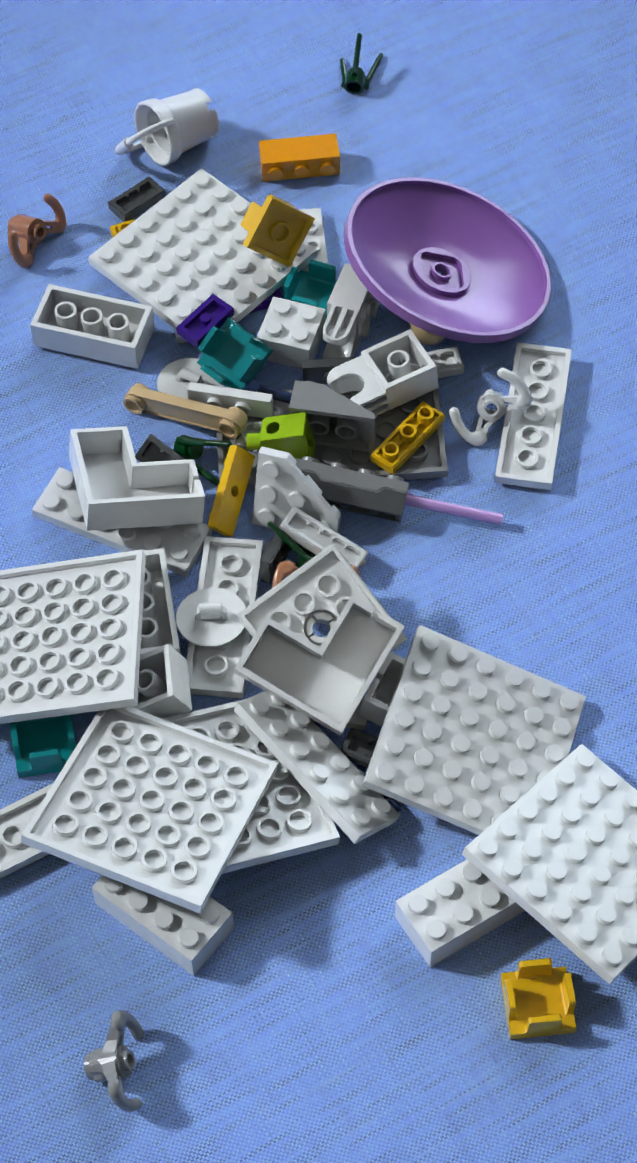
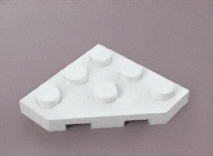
(282, 486)

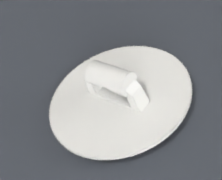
(177, 375)
(210, 617)

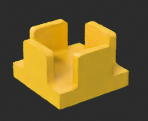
(276, 229)
(538, 1000)

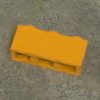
(299, 157)

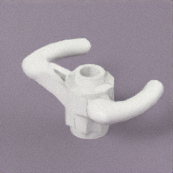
(521, 402)

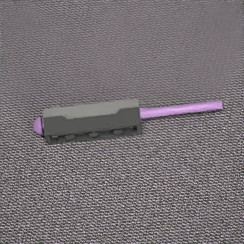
(377, 495)

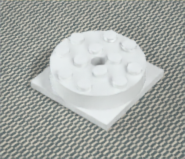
(312, 596)

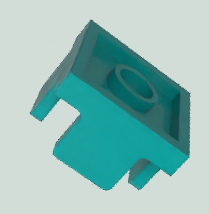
(311, 287)
(232, 355)
(42, 744)

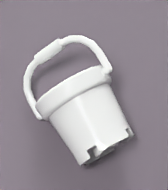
(171, 126)

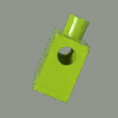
(285, 433)

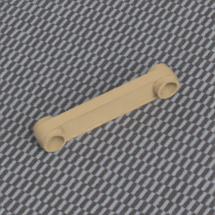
(226, 421)

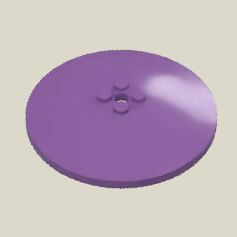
(489, 264)

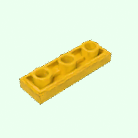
(407, 437)
(231, 491)

